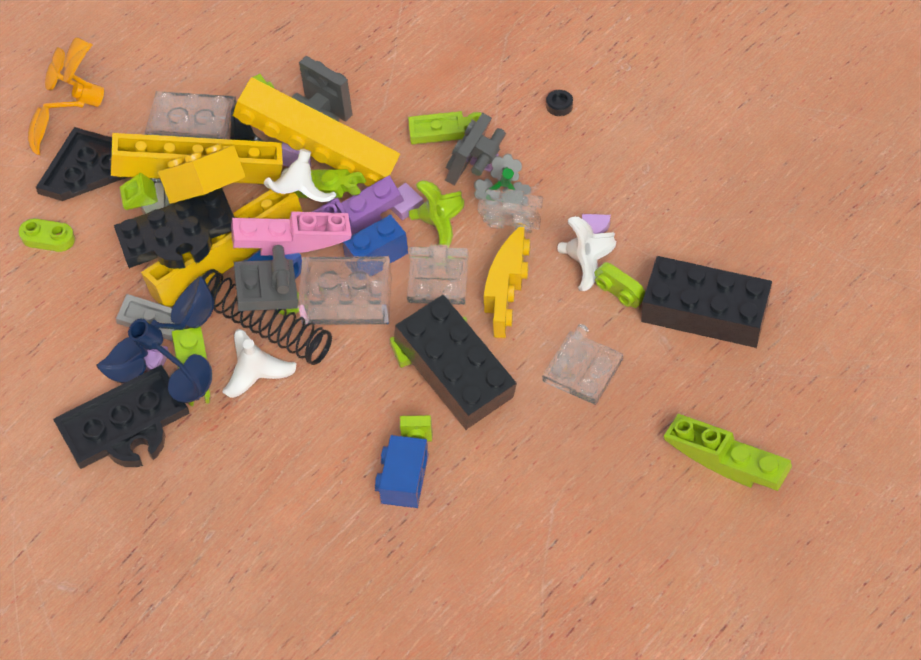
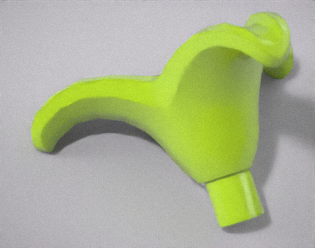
(438, 210)

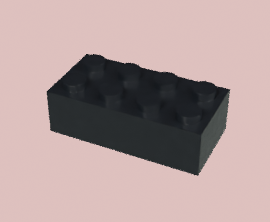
(706, 301)
(454, 361)

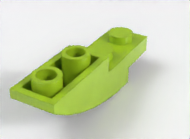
(724, 455)

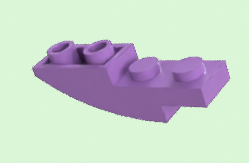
(367, 206)

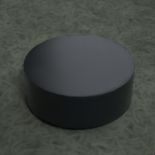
(559, 103)

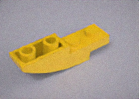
(505, 278)

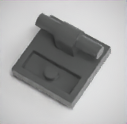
(324, 90)
(474, 145)
(266, 283)

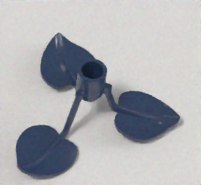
(192, 377)

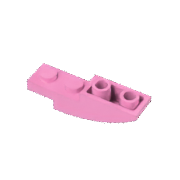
(297, 235)

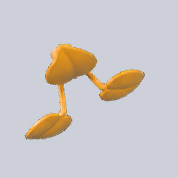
(83, 91)

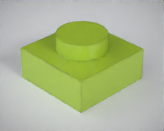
(416, 427)

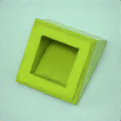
(138, 192)

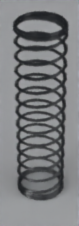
(309, 349)

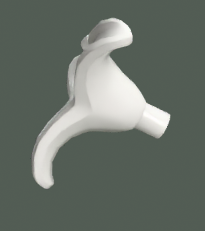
(299, 178)
(587, 249)
(254, 364)

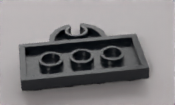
(176, 230)
(122, 421)

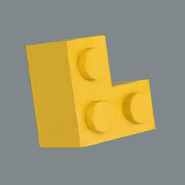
(201, 173)

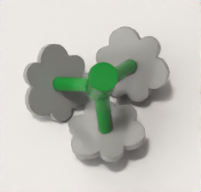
(505, 171)

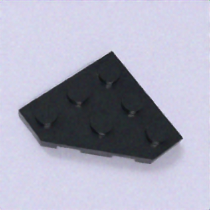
(79, 166)

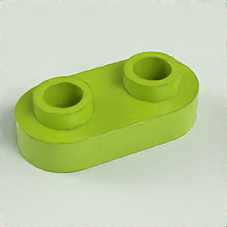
(42, 235)
(619, 284)

